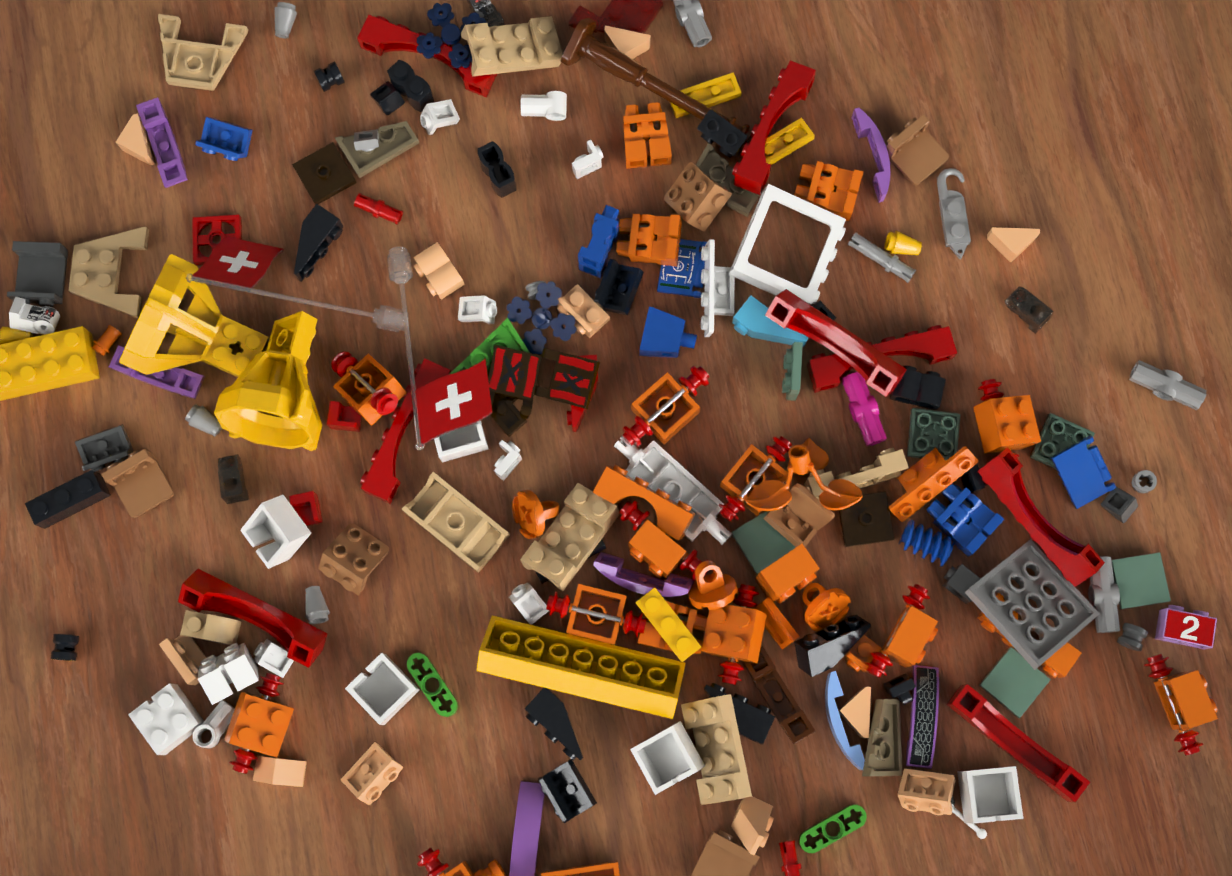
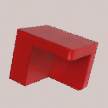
(343, 417)
(307, 507)

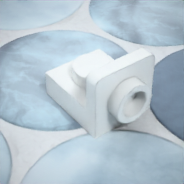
(438, 115)
(588, 163)
(477, 309)
(506, 464)
(528, 602)
(272, 658)

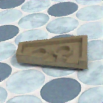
(393, 141)
(721, 173)
(884, 742)

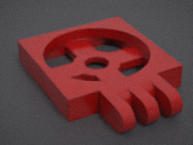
(200, 223)

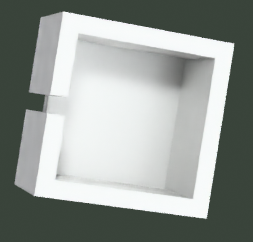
(461, 442)
(275, 521)
(233, 667)
(384, 690)
(166, 719)
(667, 757)
(990, 795)

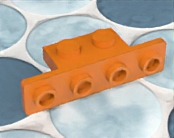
(929, 478)

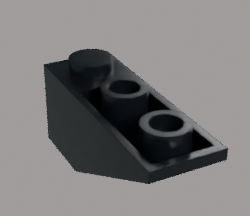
(316, 235)
(825, 648)
(553, 716)
(751, 721)

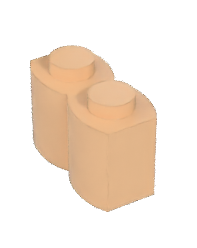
(438, 270)

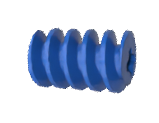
(926, 542)

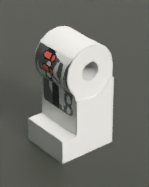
(33, 318)

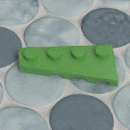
(503, 336)

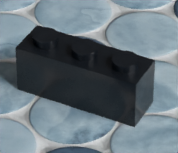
(67, 499)

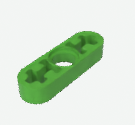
(427, 665)
(845, 812)

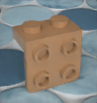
(916, 151)
(697, 197)
(139, 482)
(800, 517)
(352, 558)
(724, 857)

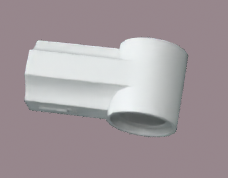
(551, 105)
(216, 722)

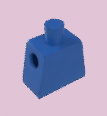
(664, 335)

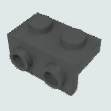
(104, 447)

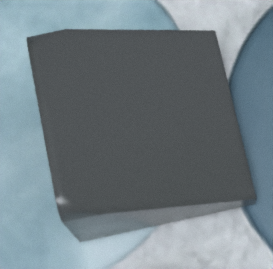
(1120, 504)

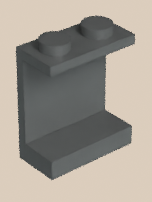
(40, 272)

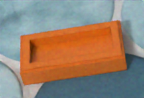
(777, 624)

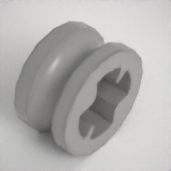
(532, 288)
(1145, 489)

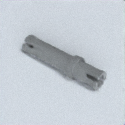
(889, 262)

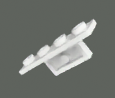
(718, 289)

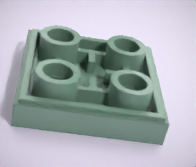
(793, 363)
(932, 430)
(1057, 436)
(761, 543)
(1140, 580)
(1014, 682)

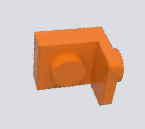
(860, 654)

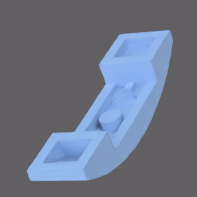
(833, 690)

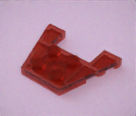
(622, 14)

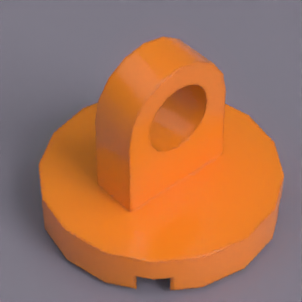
(532, 513)
(714, 589)
(825, 609)

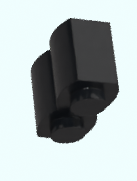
(410, 85)
(497, 169)
(919, 389)

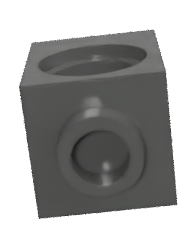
(959, 581)

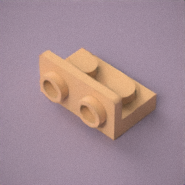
(586, 312)
(185, 657)
(371, 774)
(926, 791)

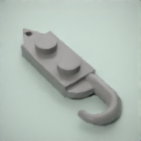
(953, 214)

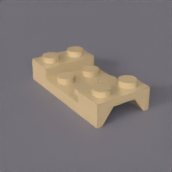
(513, 46)
(885, 467)
(456, 522)
(571, 536)
(719, 748)

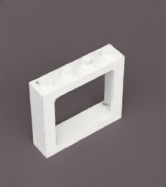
(769, 282)

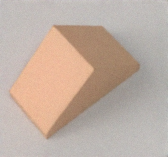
(627, 41)
(135, 140)
(1011, 241)
(857, 712)
(279, 771)

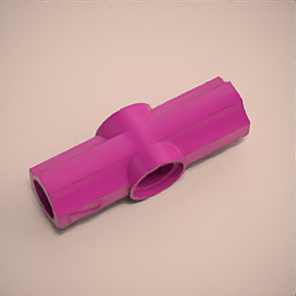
(864, 409)

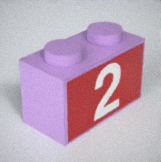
(1186, 628)

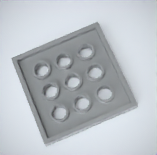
(1033, 619)

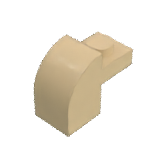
(210, 627)

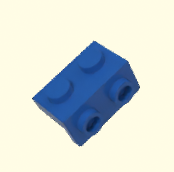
(225, 138)

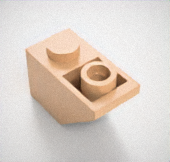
(751, 822)

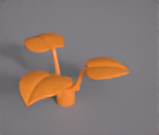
(804, 459)

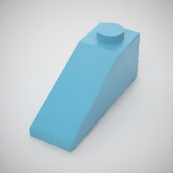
(754, 323)

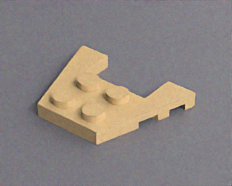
(197, 63)
(97, 270)

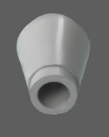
(284, 19)
(203, 420)
(315, 606)

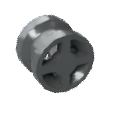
(1132, 637)

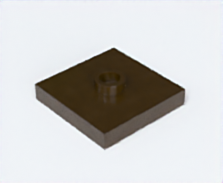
(324, 173)
(867, 521)

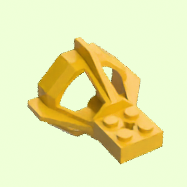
(199, 332)
(275, 385)

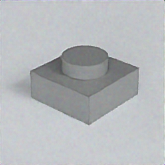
(366, 140)

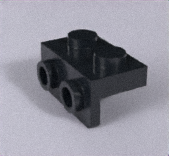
(718, 130)
(618, 287)
(567, 791)

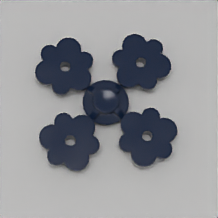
(450, 35)
(542, 317)

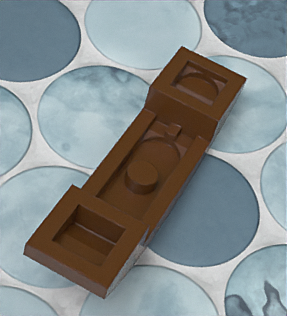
(779, 698)

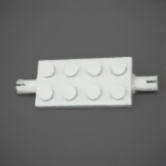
(667, 474)

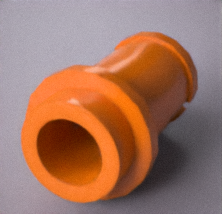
(106, 340)

